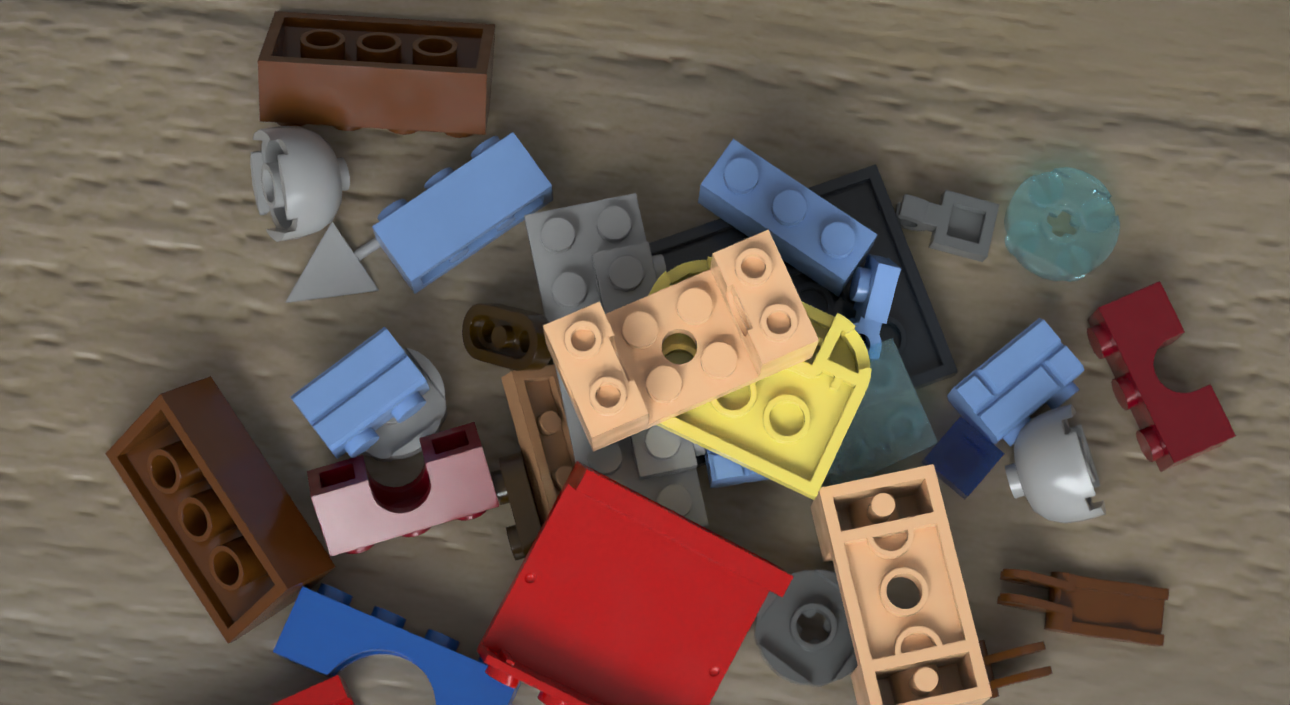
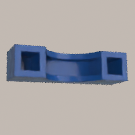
(331, 635)

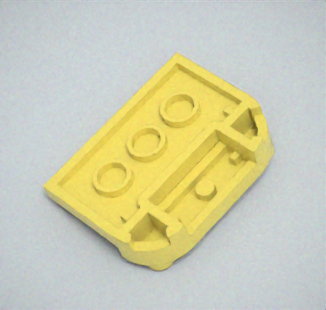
(788, 421)

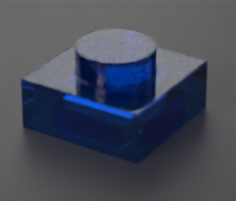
(963, 457)

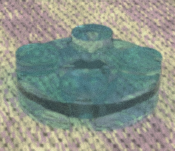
(1091, 213)

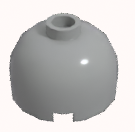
(297, 181)
(1055, 468)

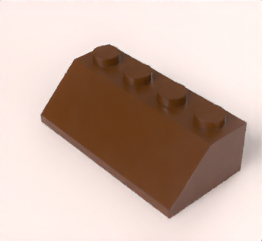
(376, 73)
(218, 507)

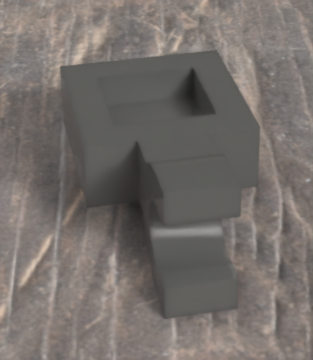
(957, 224)

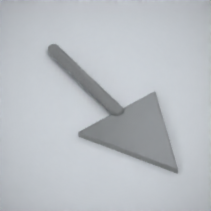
(334, 270)

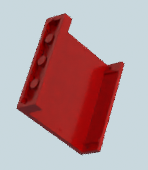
(625, 602)

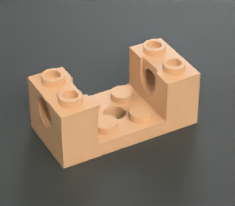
(737, 314)
(890, 531)

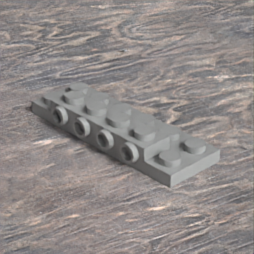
(603, 256)

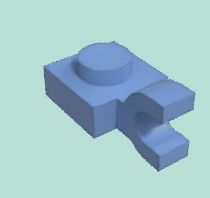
(873, 295)

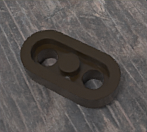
(506, 336)
(514, 487)

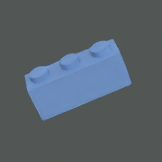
(462, 210)
(803, 225)

